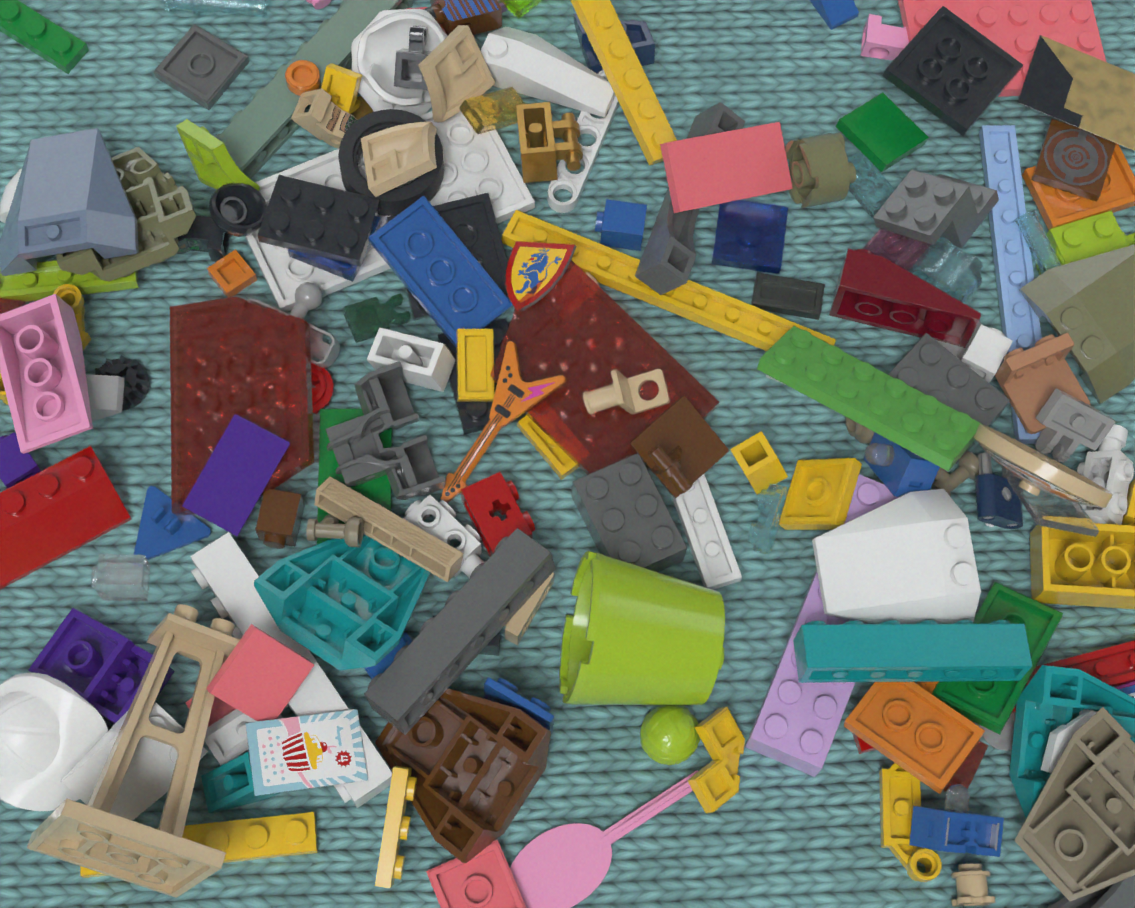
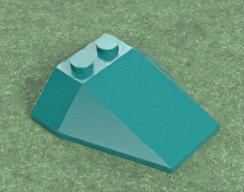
(343, 599)
(1054, 700)

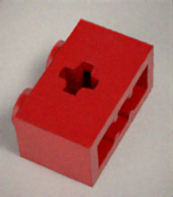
(488, 497)

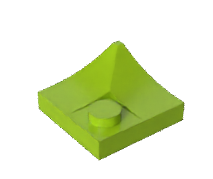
(210, 157)

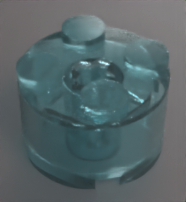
(950, 270)

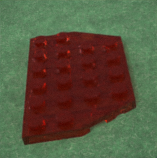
(584, 338)
(242, 363)

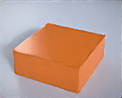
(232, 274)

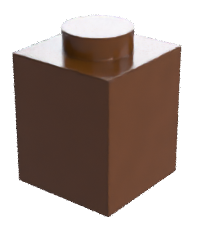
(279, 518)

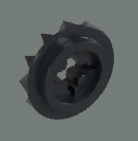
(135, 377)

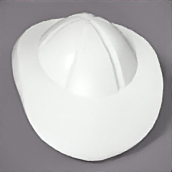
(42, 738)

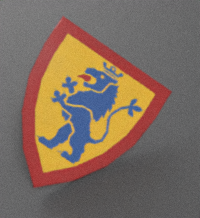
(532, 263)

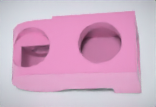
(882, 40)

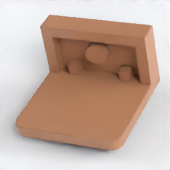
(1033, 376)

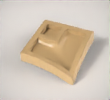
(455, 73)
(398, 155)

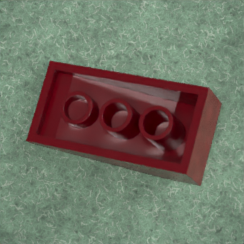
(892, 298)

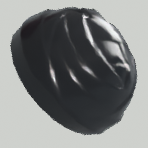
(237, 209)

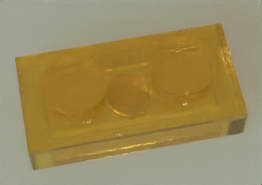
(492, 110)

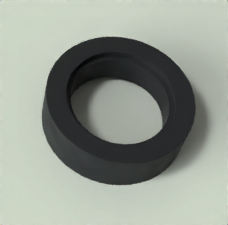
(399, 198)

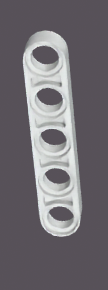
(576, 182)

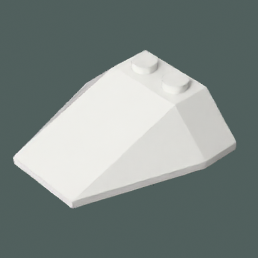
(901, 563)

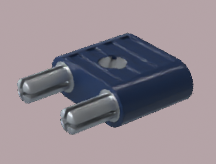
(995, 497)

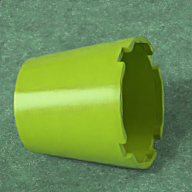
(639, 637)

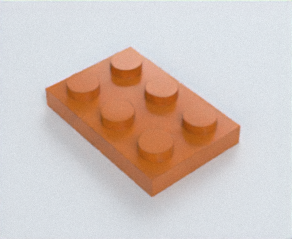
(1062, 207)
(914, 731)

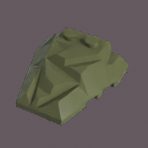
(161, 215)

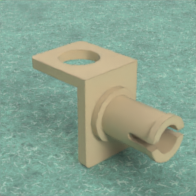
(626, 393)

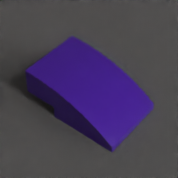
(95, 664)

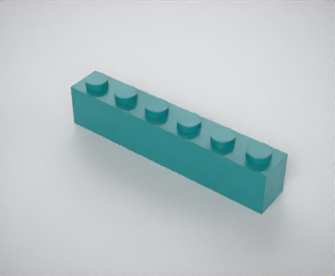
(911, 652)

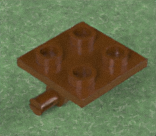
(679, 446)

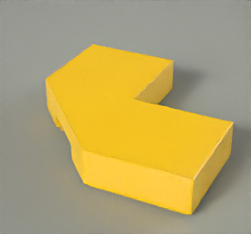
(719, 778)

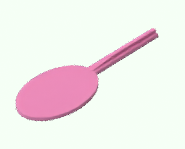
(573, 859)

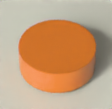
(302, 77)

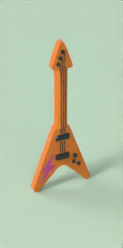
(509, 402)

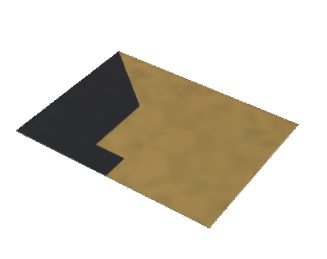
(1081, 91)

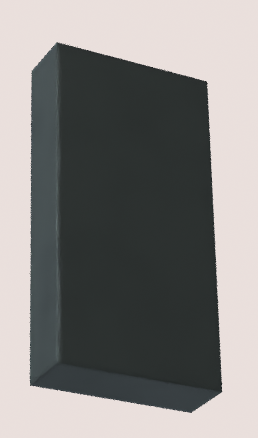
(788, 296)

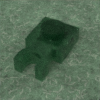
(368, 315)

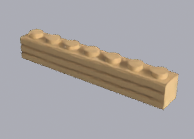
(390, 529)

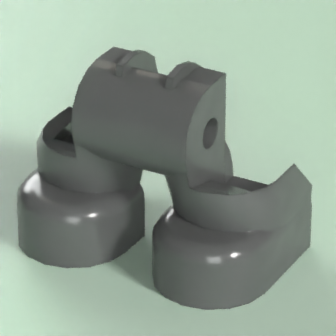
(361, 450)

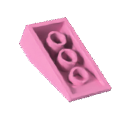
(44, 373)

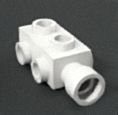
(1113, 472)
(446, 528)

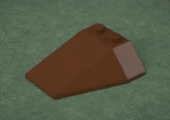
(470, 767)

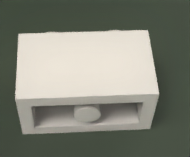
(422, 360)

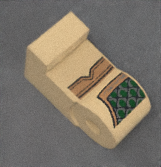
(324, 118)

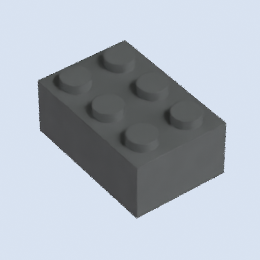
(944, 376)
(628, 515)

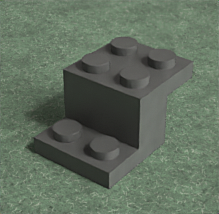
(936, 208)

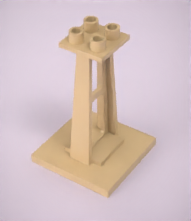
(126, 848)

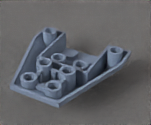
(67, 203)

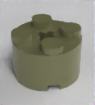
(819, 169)

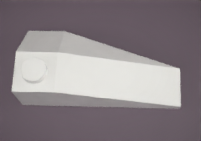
(544, 72)

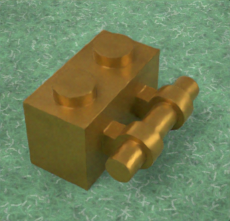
(538, 144)

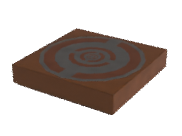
(1073, 160)

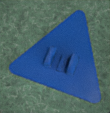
(164, 531)

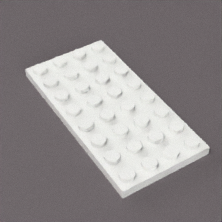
(471, 167)

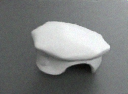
(375, 59)

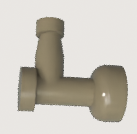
(967, 469)
(329, 528)

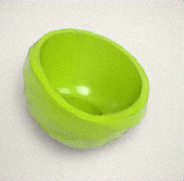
(669, 734)

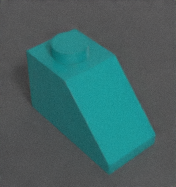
(231, 785)

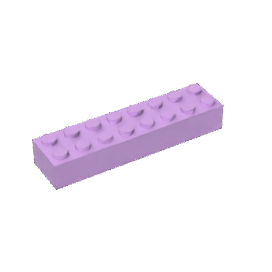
(802, 718)

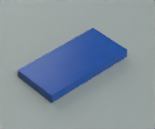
(439, 270)

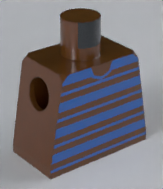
(477, 14)

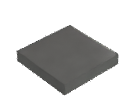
(201, 66)

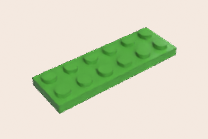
(870, 397)

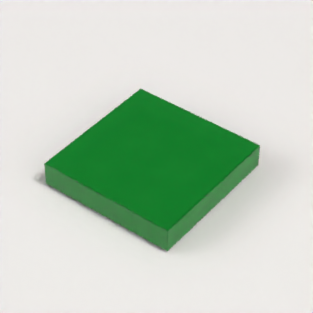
(882, 132)

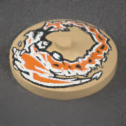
(1040, 471)

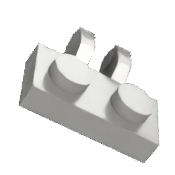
(1075, 421)

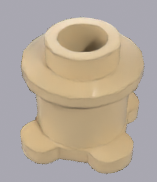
(972, 886)

